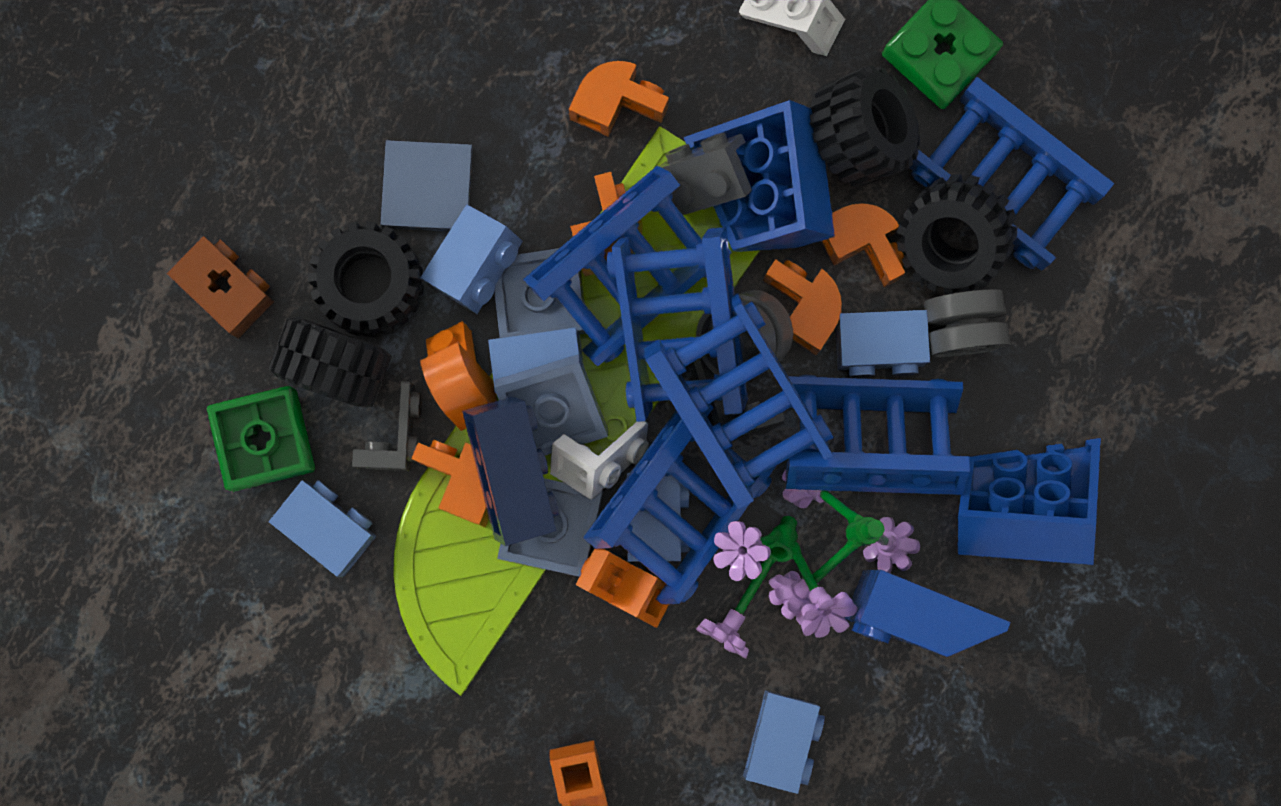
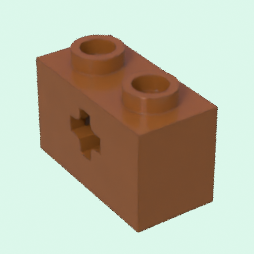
(198, 276)

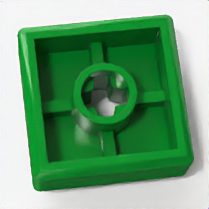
(942, 75)
(236, 424)

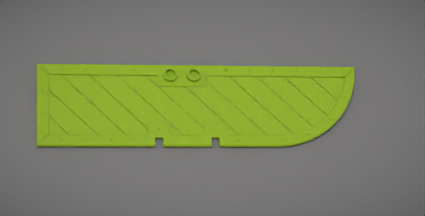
(447, 568)

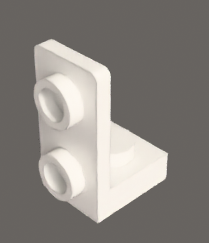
(813, 20)
(592, 473)

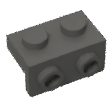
(707, 173)

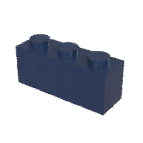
(511, 470)

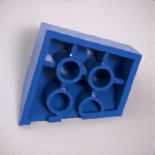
(786, 177)
(1032, 505)
(918, 615)

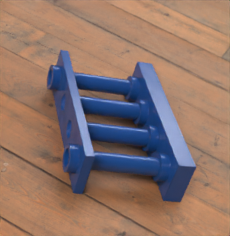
(1048, 156)
(587, 251)
(715, 300)
(694, 401)
(874, 471)
(639, 493)

